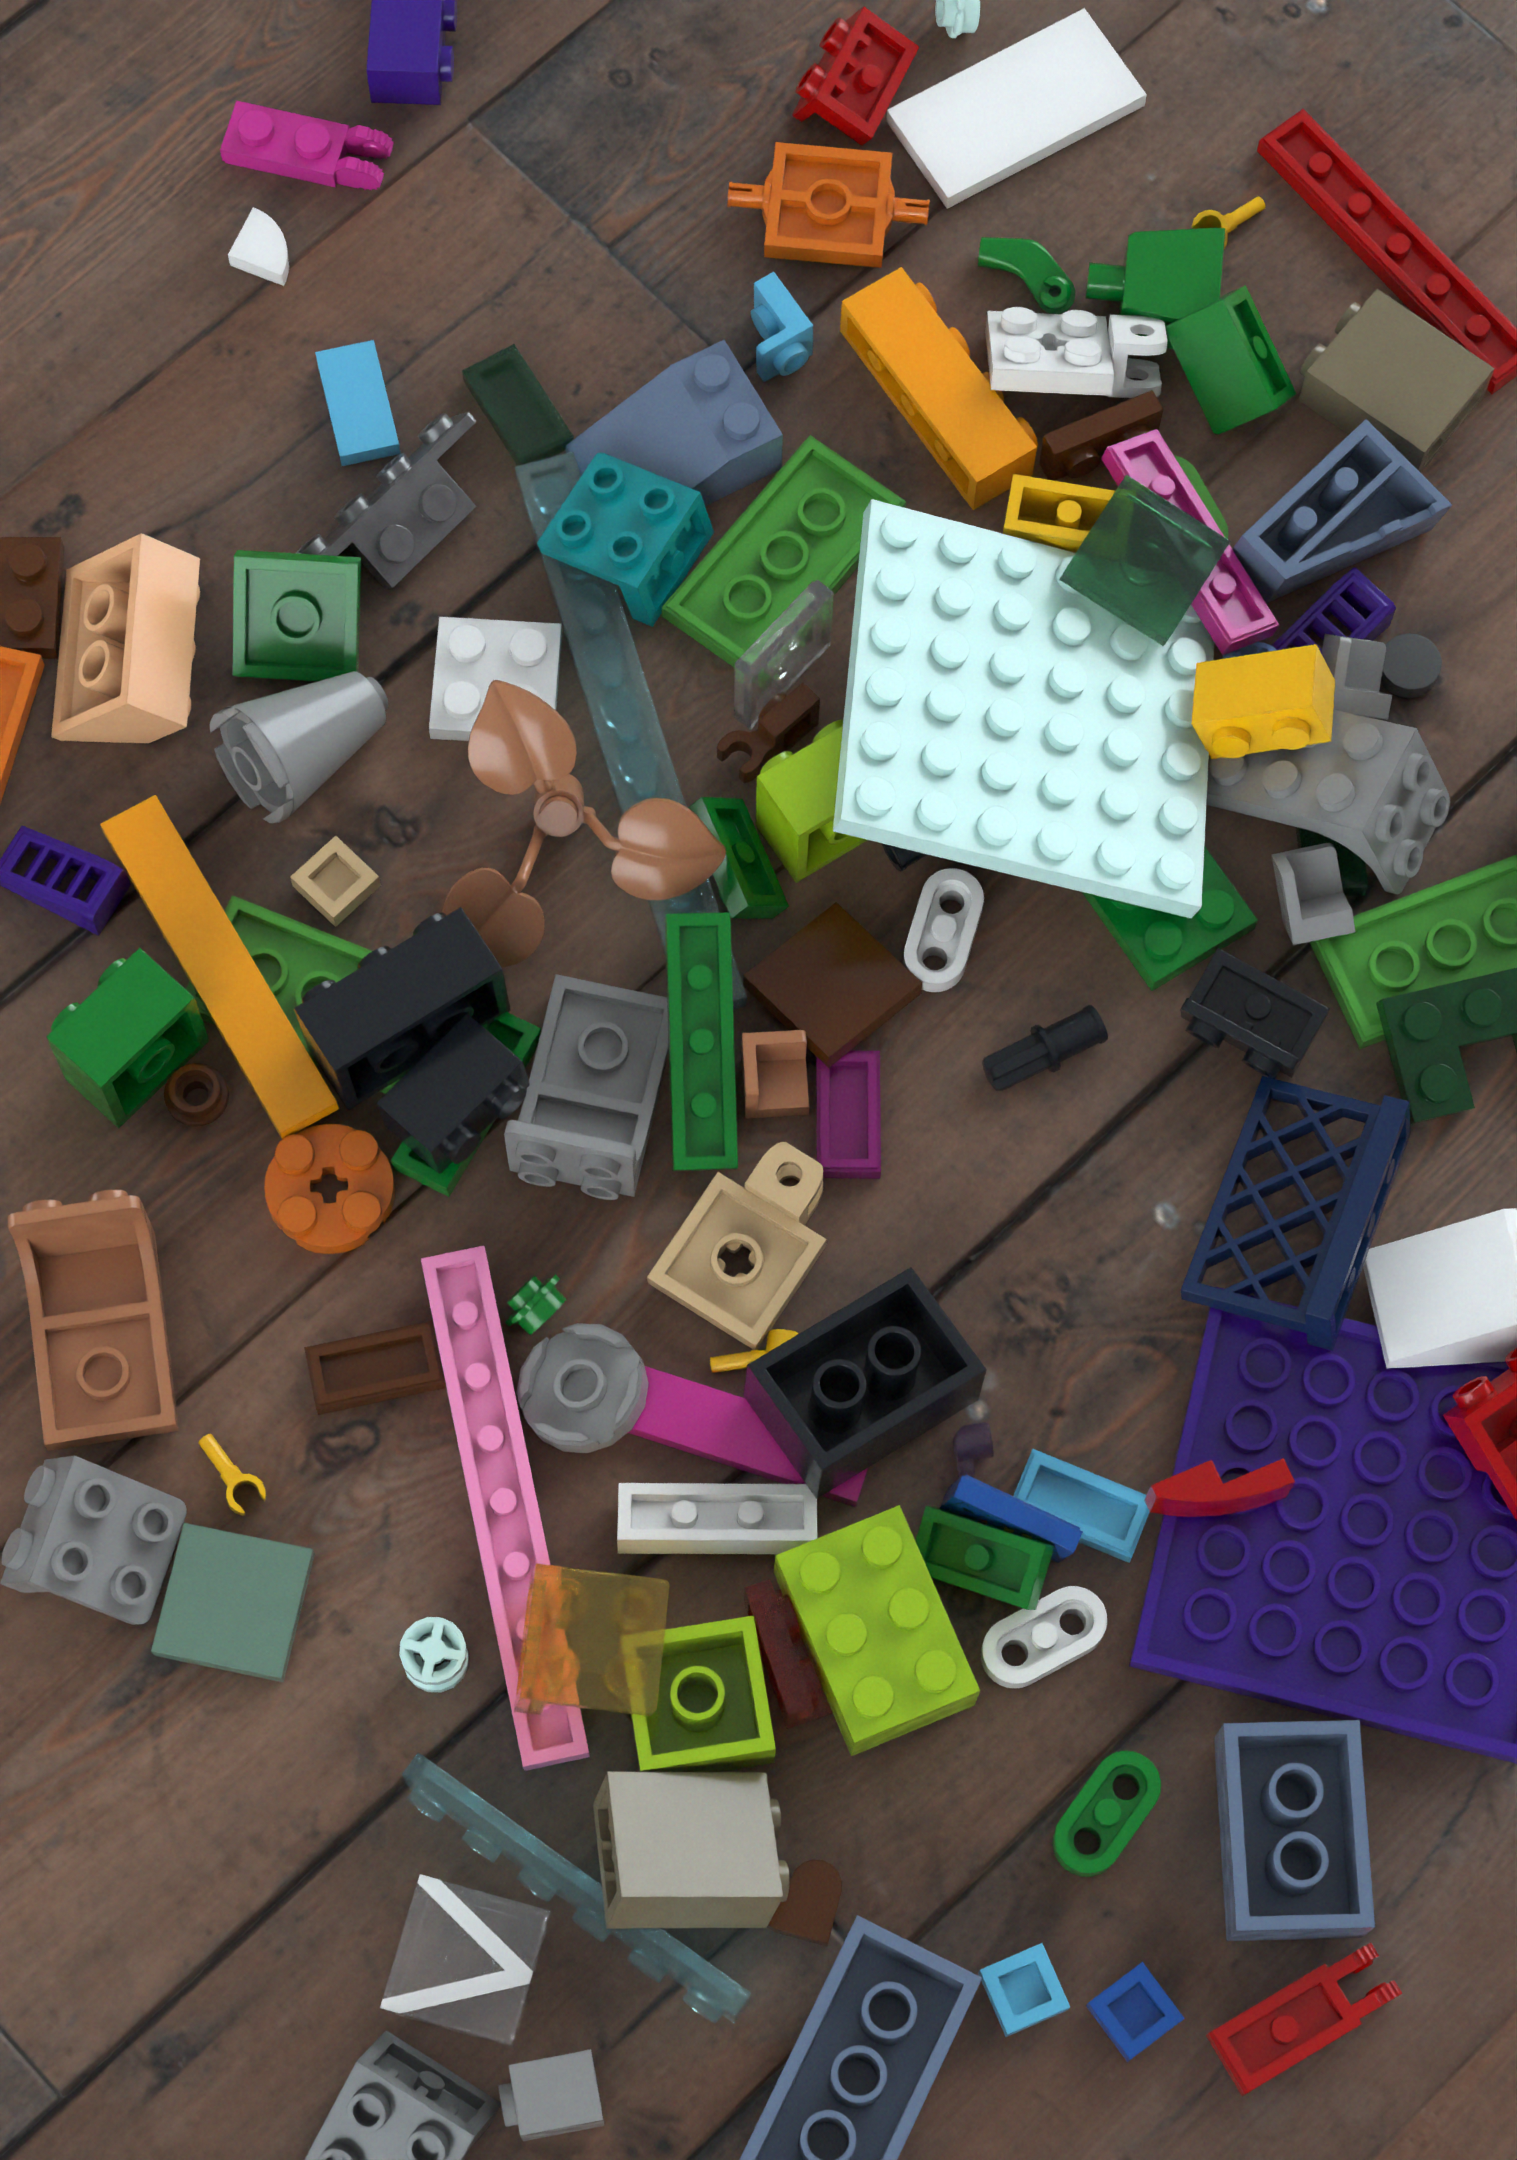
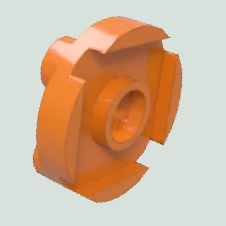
(322, 1151)

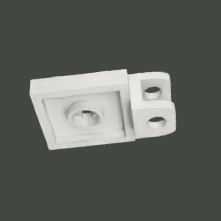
(1073, 352)

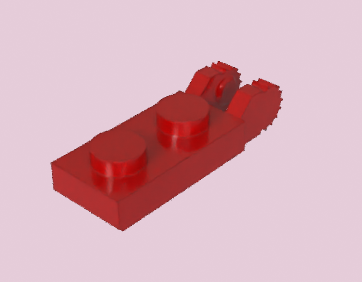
(1296, 2022)

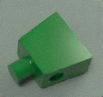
(1162, 274)

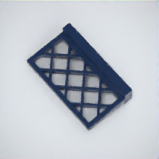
(1347, 1234)

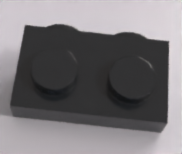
(1253, 1015)

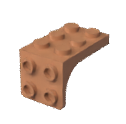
(96, 1319)

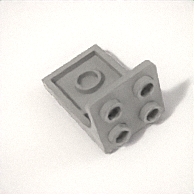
(1362, 789)
(591, 1089)

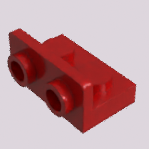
(856, 75)

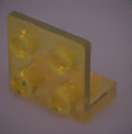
(591, 1641)

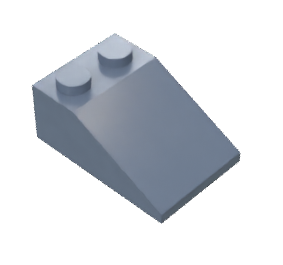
(692, 426)

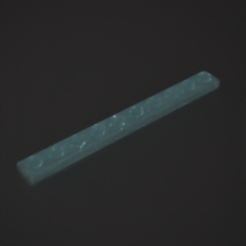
(611, 679)

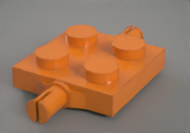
(828, 204)

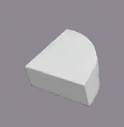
(261, 248)

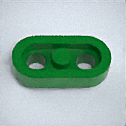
(1106, 1815)

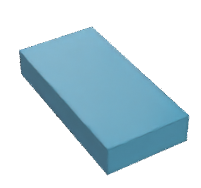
(357, 403)
(1103, 1509)

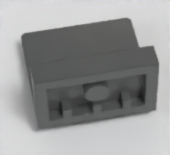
(403, 2109)

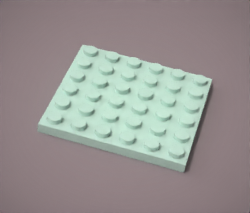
(1018, 718)

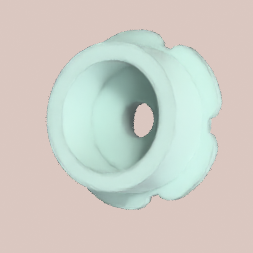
(958, 16)

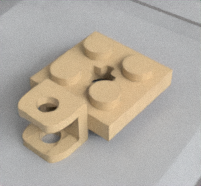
(758, 1217)

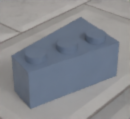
(1340, 514)

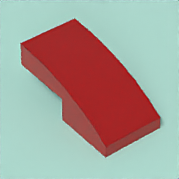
(1202, 1492)

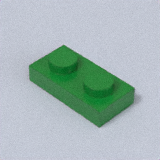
(745, 875)
(983, 1557)

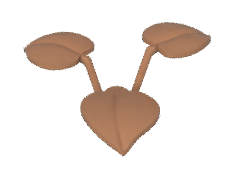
(528, 743)

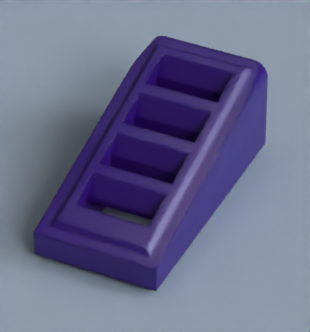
(1353, 602)
(102, 900)

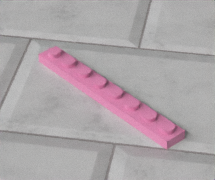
(496, 1479)

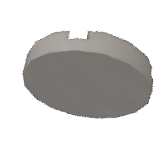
(582, 1388)

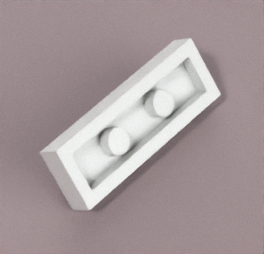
(714, 1518)

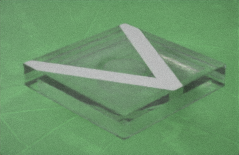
(466, 1960)

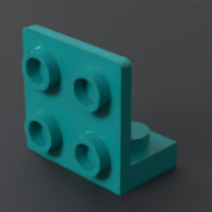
(630, 532)

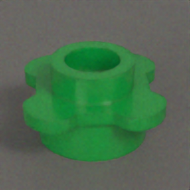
(535, 1303)

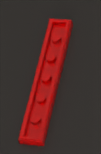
(1390, 242)

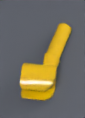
(1231, 220)
(741, 1360)
(229, 1472)

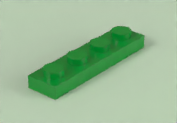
(701, 1041)

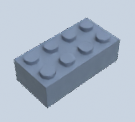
(865, 2052)

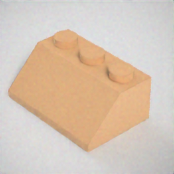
(127, 644)

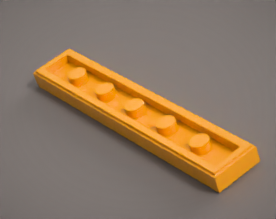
(219, 967)

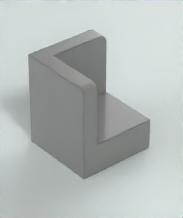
(1357, 675)
(1312, 894)

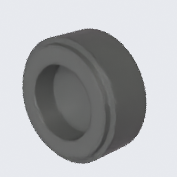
(1410, 665)

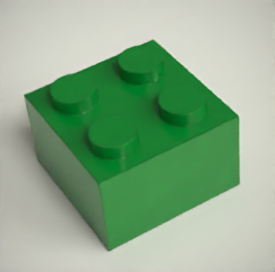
(127, 1036)

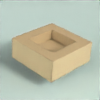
(335, 881)

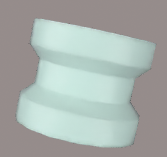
(435, 1641)

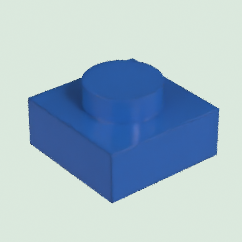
(1135, 2011)

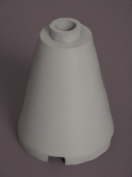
(296, 739)

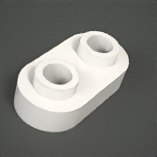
(944, 933)
(1042, 1637)

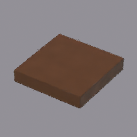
(832, 984)

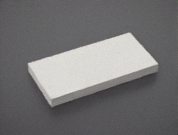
(1015, 108)

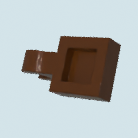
(780, 726)

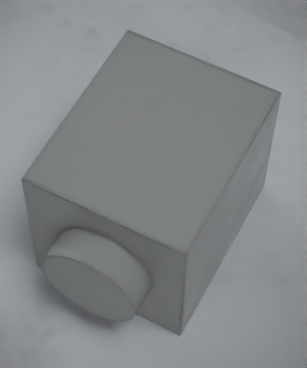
(552, 2096)

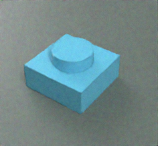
(1024, 1990)

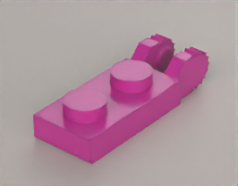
(304, 147)

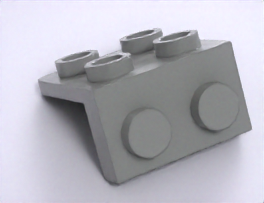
(93, 1539)

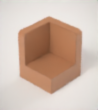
(775, 1074)

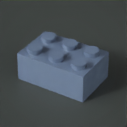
(1293, 1830)

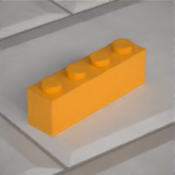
(938, 387)

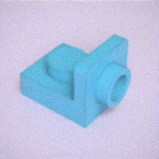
(782, 326)

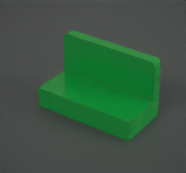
(1230, 361)

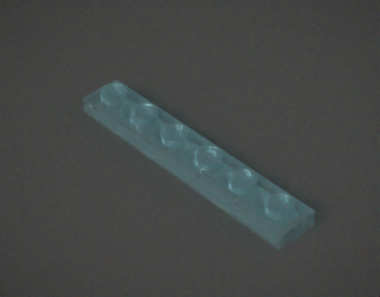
(549, 1873)

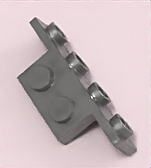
(407, 512)

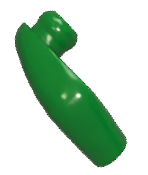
(1034, 266)

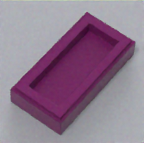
(849, 1116)

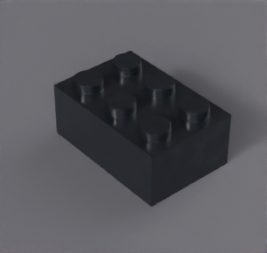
(401, 1005)
(863, 1382)

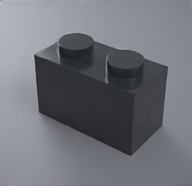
(454, 1095)

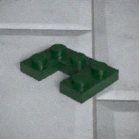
(1430, 1027)

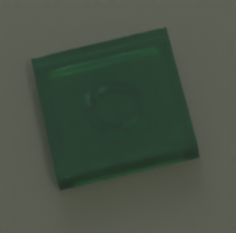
(1144, 560)

